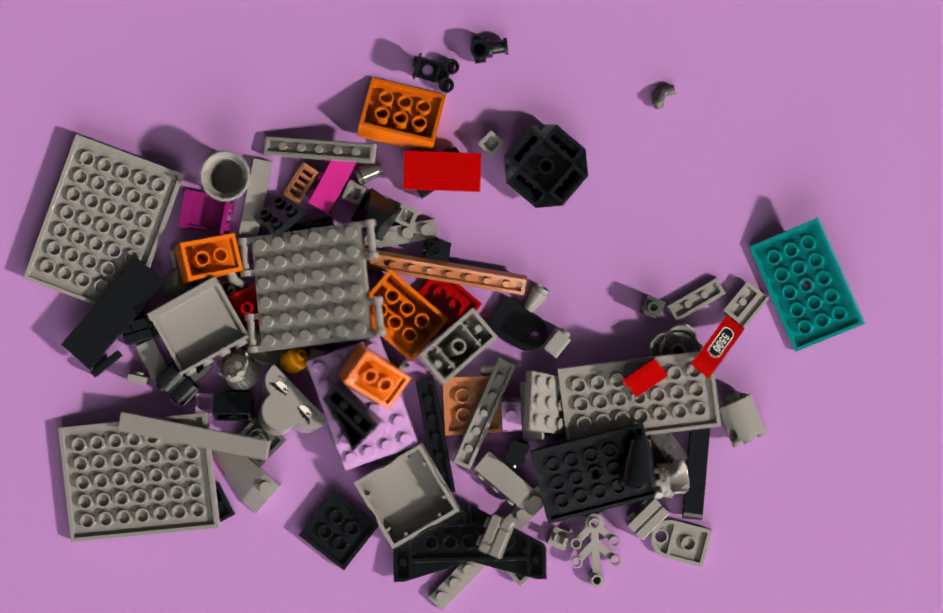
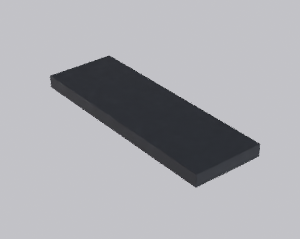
(113, 313)

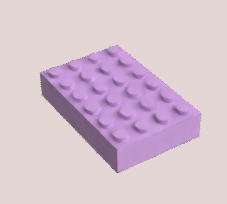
(395, 429)

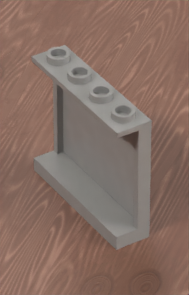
(199, 326)

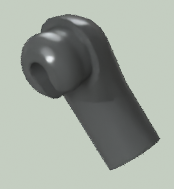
(660, 96)

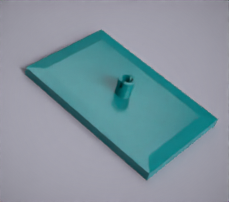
(813, 310)

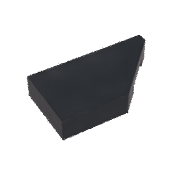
(106, 364)
(224, 506)

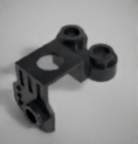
(440, 74)

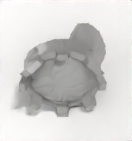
(239, 370)
(671, 479)

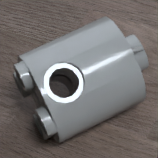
(741, 418)

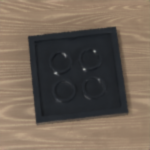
(339, 530)

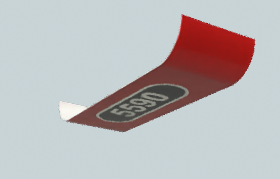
(717, 346)

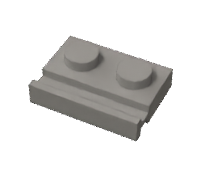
(745, 304)

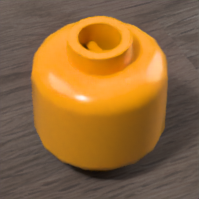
(293, 360)

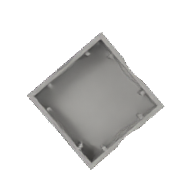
(407, 495)

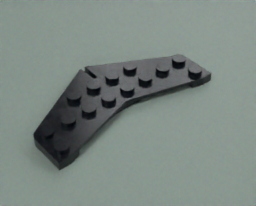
(455, 542)

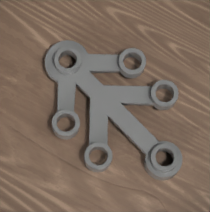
(595, 546)

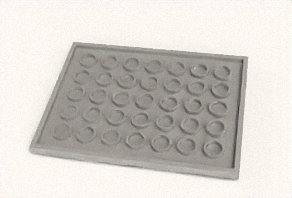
(101, 219)
(136, 482)

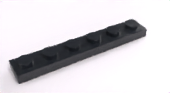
(434, 429)

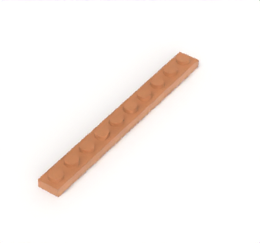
(448, 272)

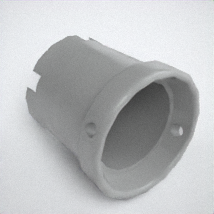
(225, 175)

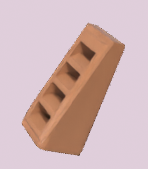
(304, 166)

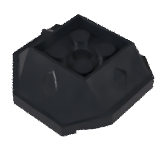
(552, 145)

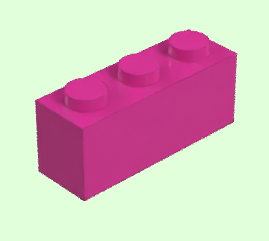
(331, 184)

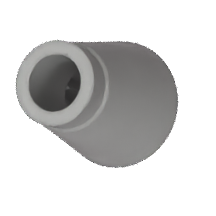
(536, 297)

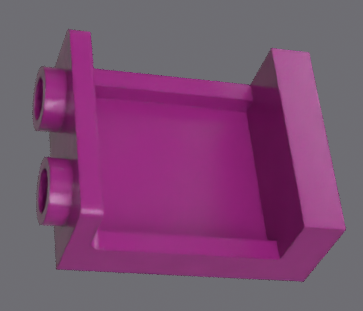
(205, 213)

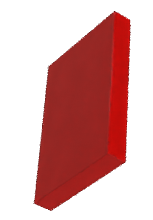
(449, 299)

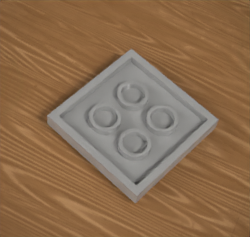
(543, 404)

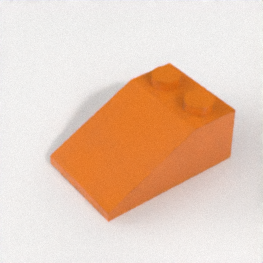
(208, 258)
(373, 376)

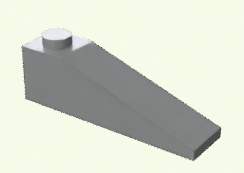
(248, 480)

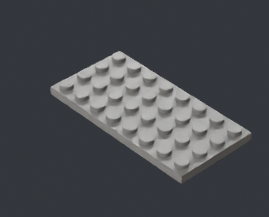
(600, 401)

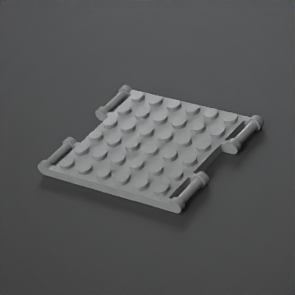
(312, 287)

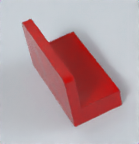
(645, 377)

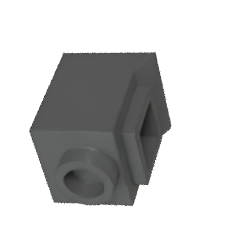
(652, 307)

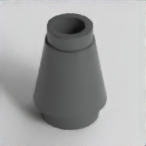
(367, 173)

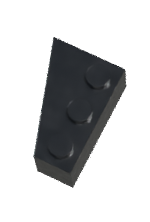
(351, 414)

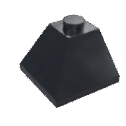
(380, 209)

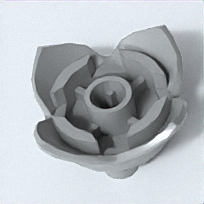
(677, 335)

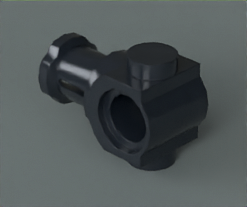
(489, 48)

